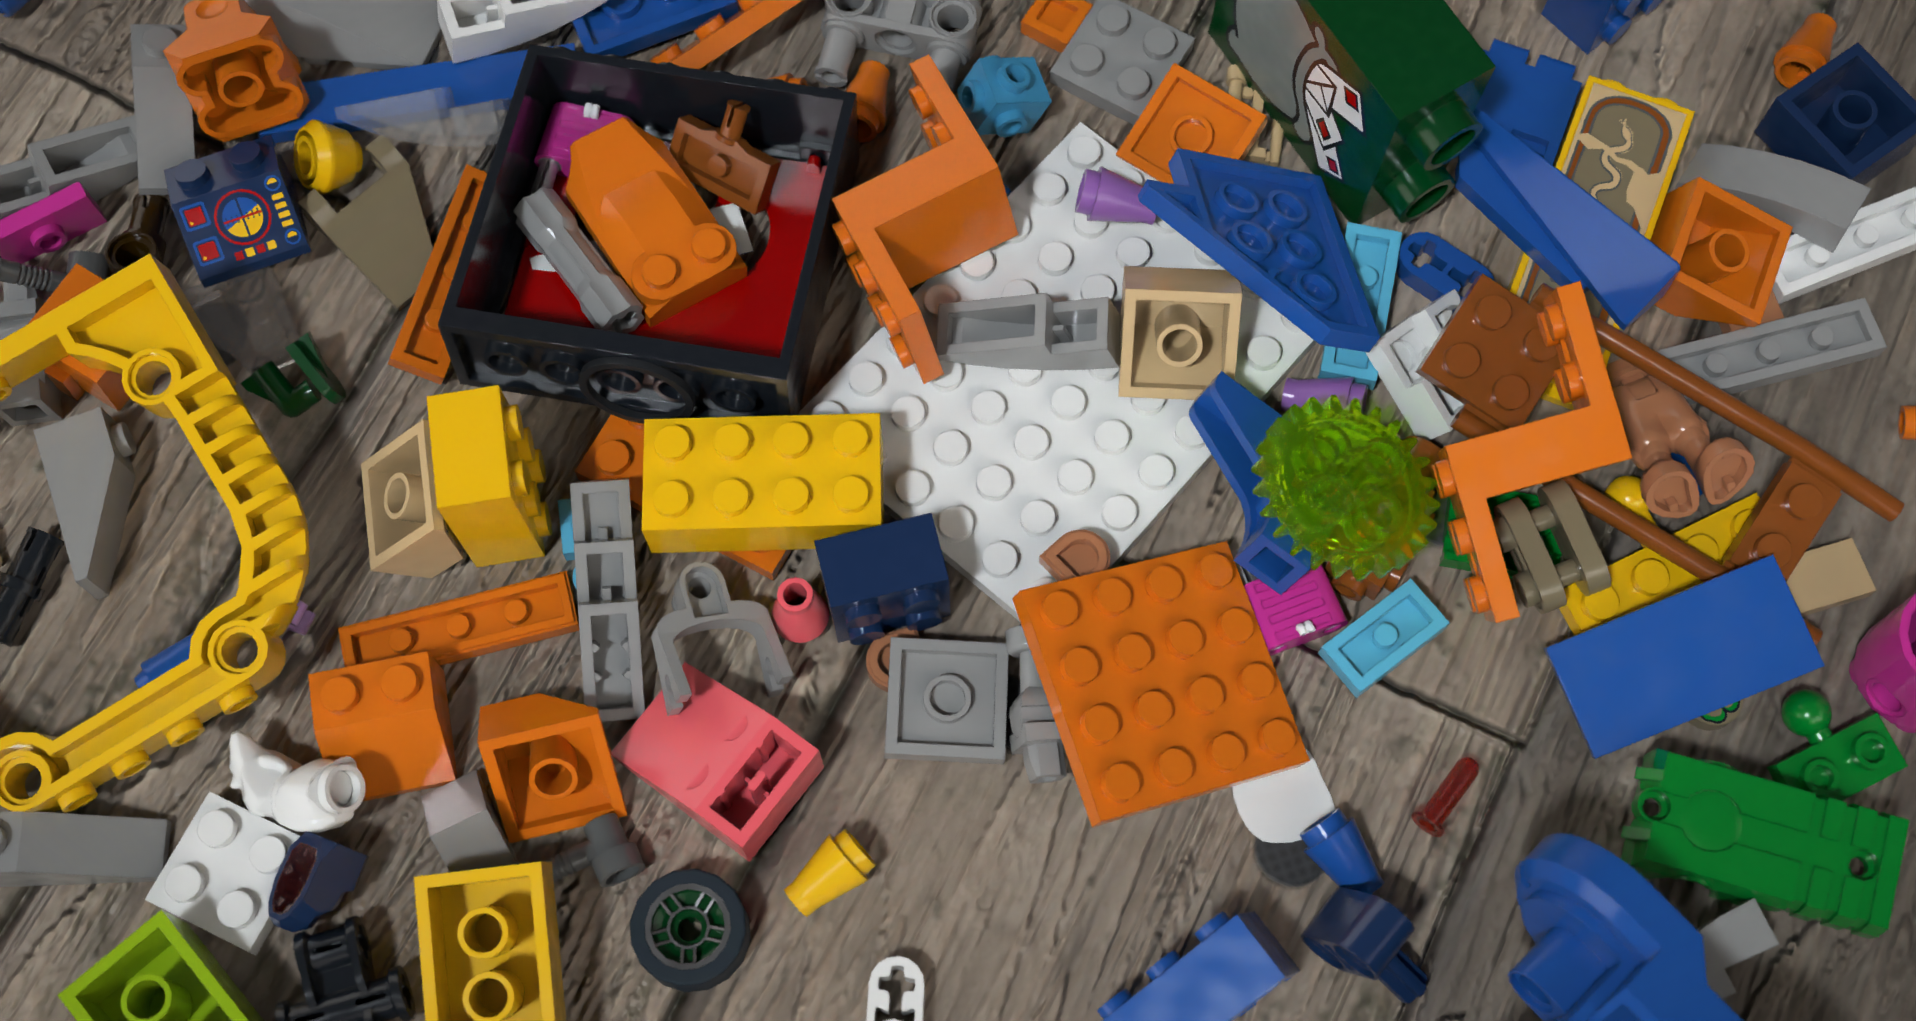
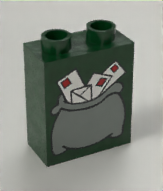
(1363, 92)

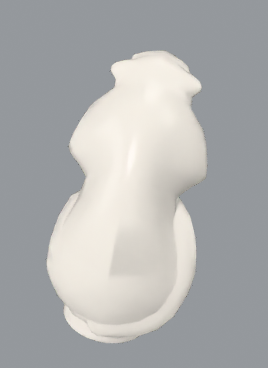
(295, 795)

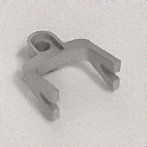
(712, 611)

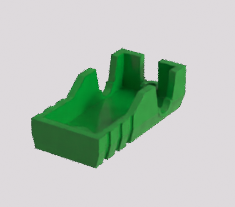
(1765, 843)

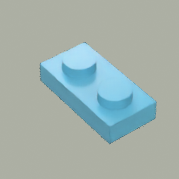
(1383, 638)

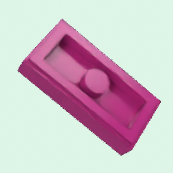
(49, 224)

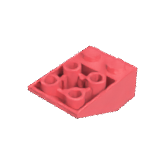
(721, 762)

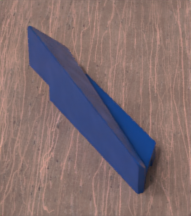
(1562, 224)

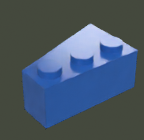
(1212, 982)

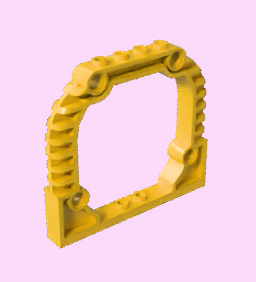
(142, 329)

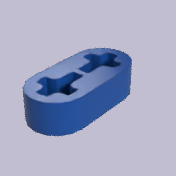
(1446, 271)

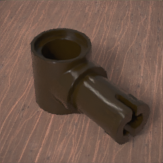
(143, 234)

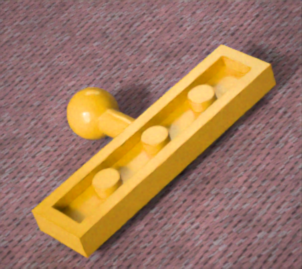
(1645, 574)

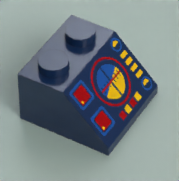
(237, 210)

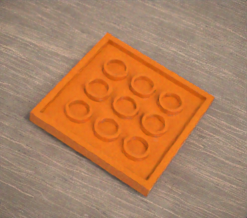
(1159, 681)

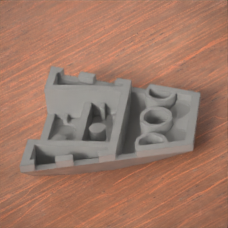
(357, 31)

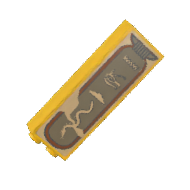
(1624, 155)

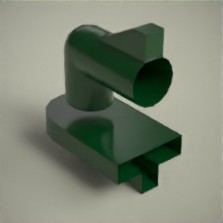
(292, 402)

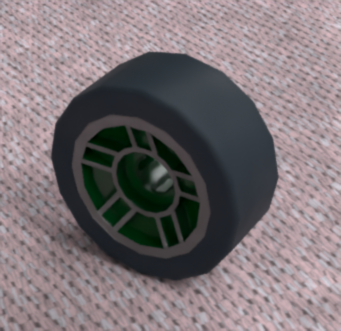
(658, 932)

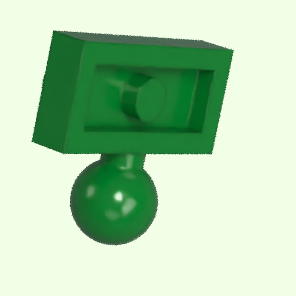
(1837, 761)

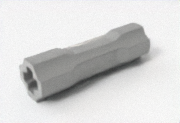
(556, 235)

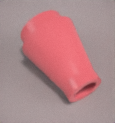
(803, 621)

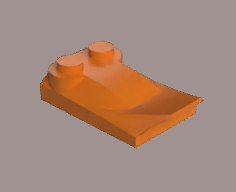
(650, 220)

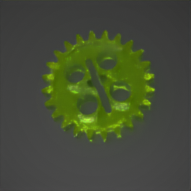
(1345, 488)

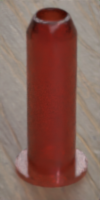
(1446, 797)

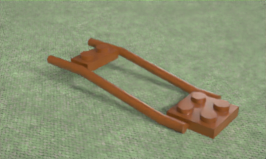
(1500, 368)

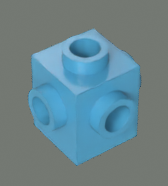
(1004, 95)

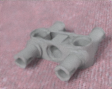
(898, 29)

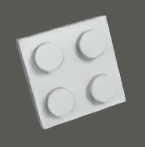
(224, 873)

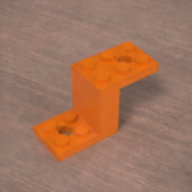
(923, 218)
(1532, 452)

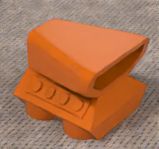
(235, 69)

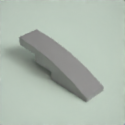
(607, 598)

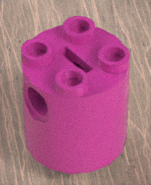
(1887, 666)

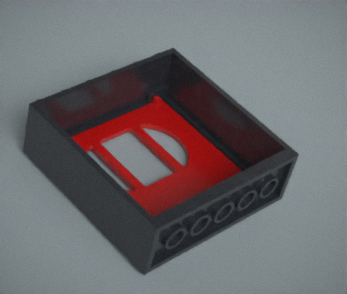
(737, 348)

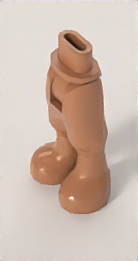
(1664, 423)

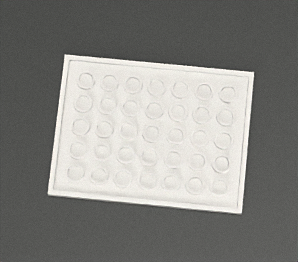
(1045, 452)

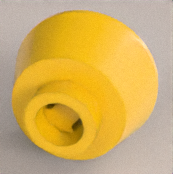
(325, 156)

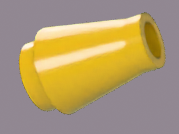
(831, 872)

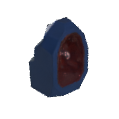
(312, 881)

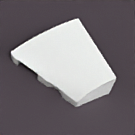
(1398, 357)

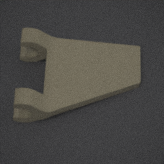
(380, 228)

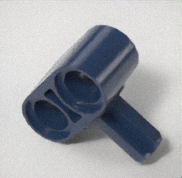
(1365, 939)

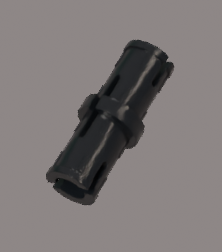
(24, 580)

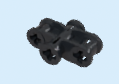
(342, 981)

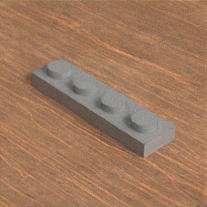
(1783, 348)

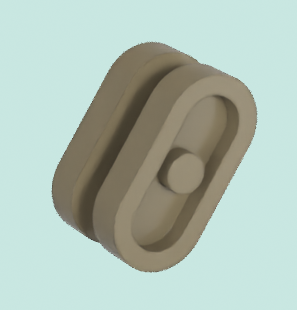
(1538, 579)

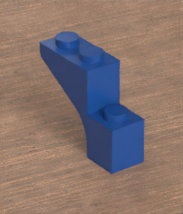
(1232, 427)

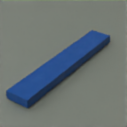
(471, 83)

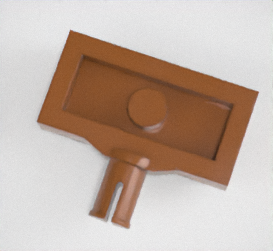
(724, 160)

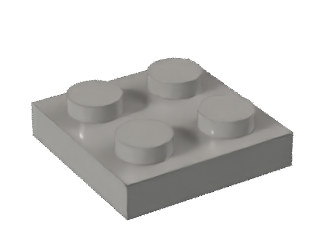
(1119, 58)
(947, 701)

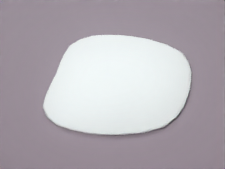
(1284, 803)

